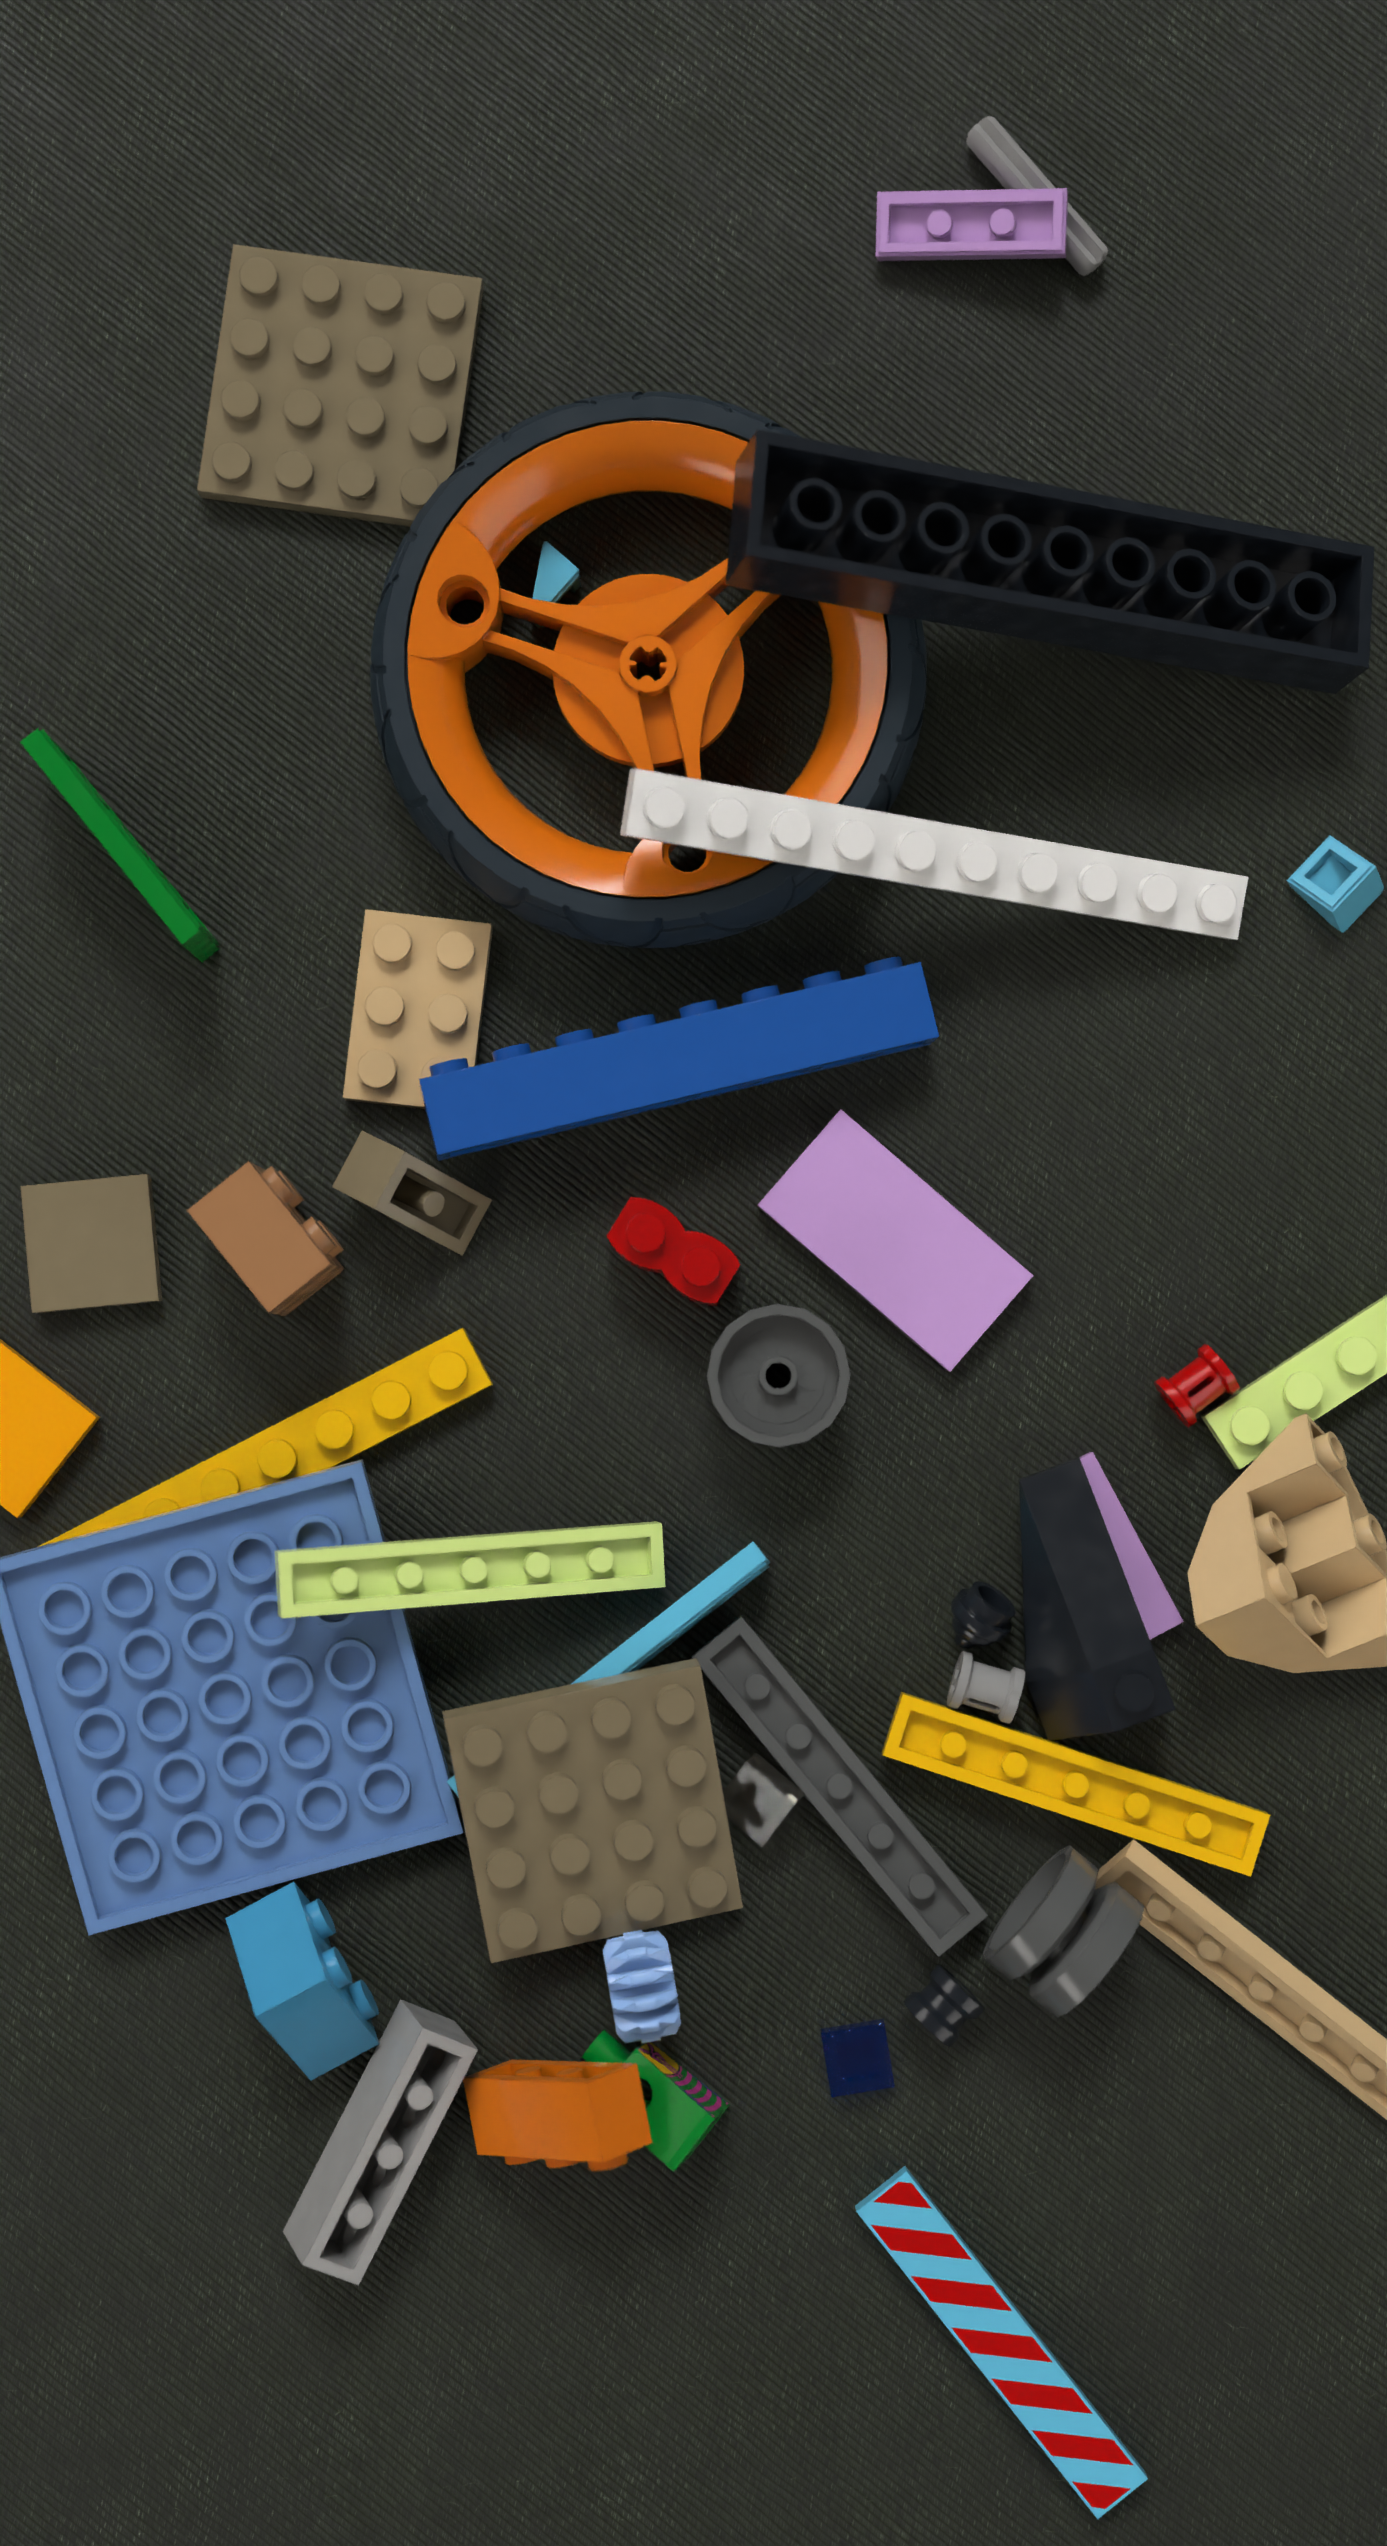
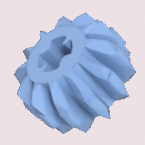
(641, 1986)

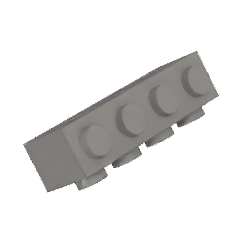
(379, 2142)

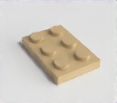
(414, 1003)

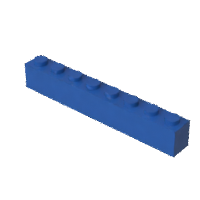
(677, 1059)

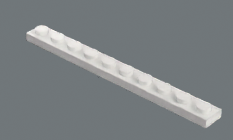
(931, 854)

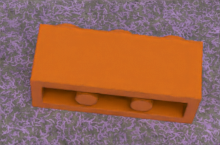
(558, 2112)

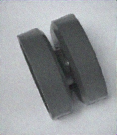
(816, 1375)
(1063, 1931)

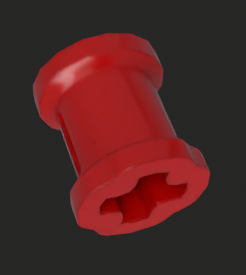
(1206, 1368)

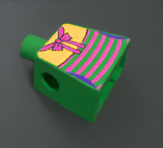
(680, 2106)

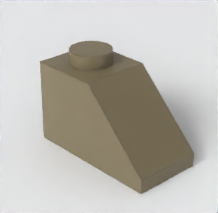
(412, 1192)

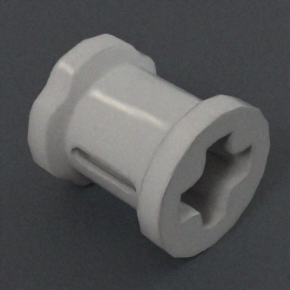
(985, 1687)

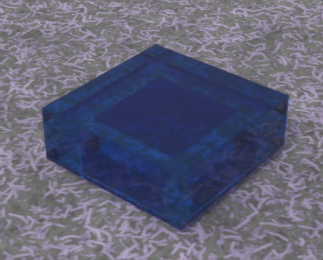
(857, 2058)

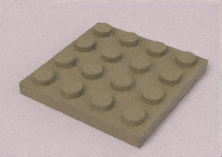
(338, 385)
(593, 1809)

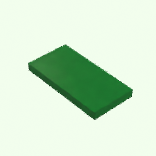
(121, 844)

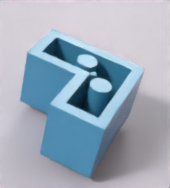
(301, 1982)

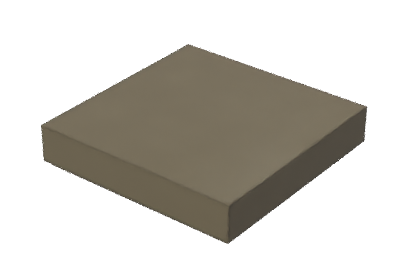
(91, 1243)

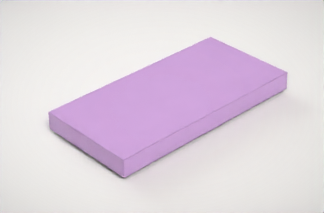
(895, 1240)

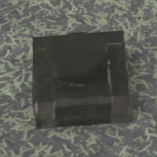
(760, 1799)

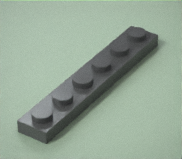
(840, 1786)

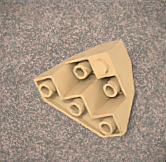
(1294, 1562)

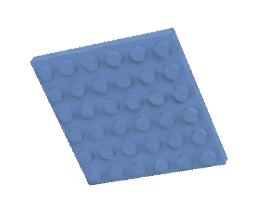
(198, 1729)

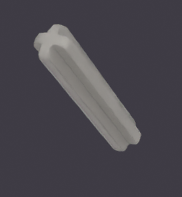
(1017, 171)

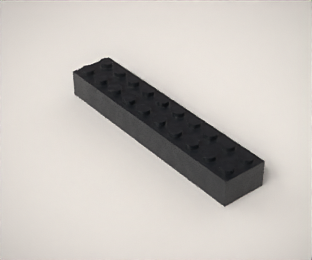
(1048, 563)

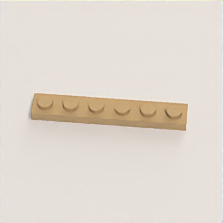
(1253, 1974)

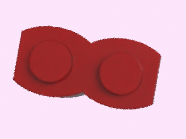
(658, 1243)

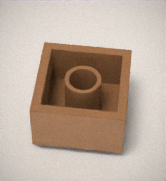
(267, 1239)

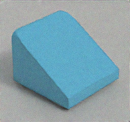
(554, 576)
(1337, 883)

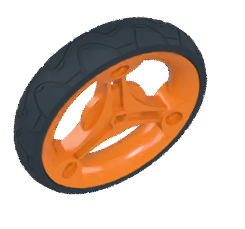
(422, 659)

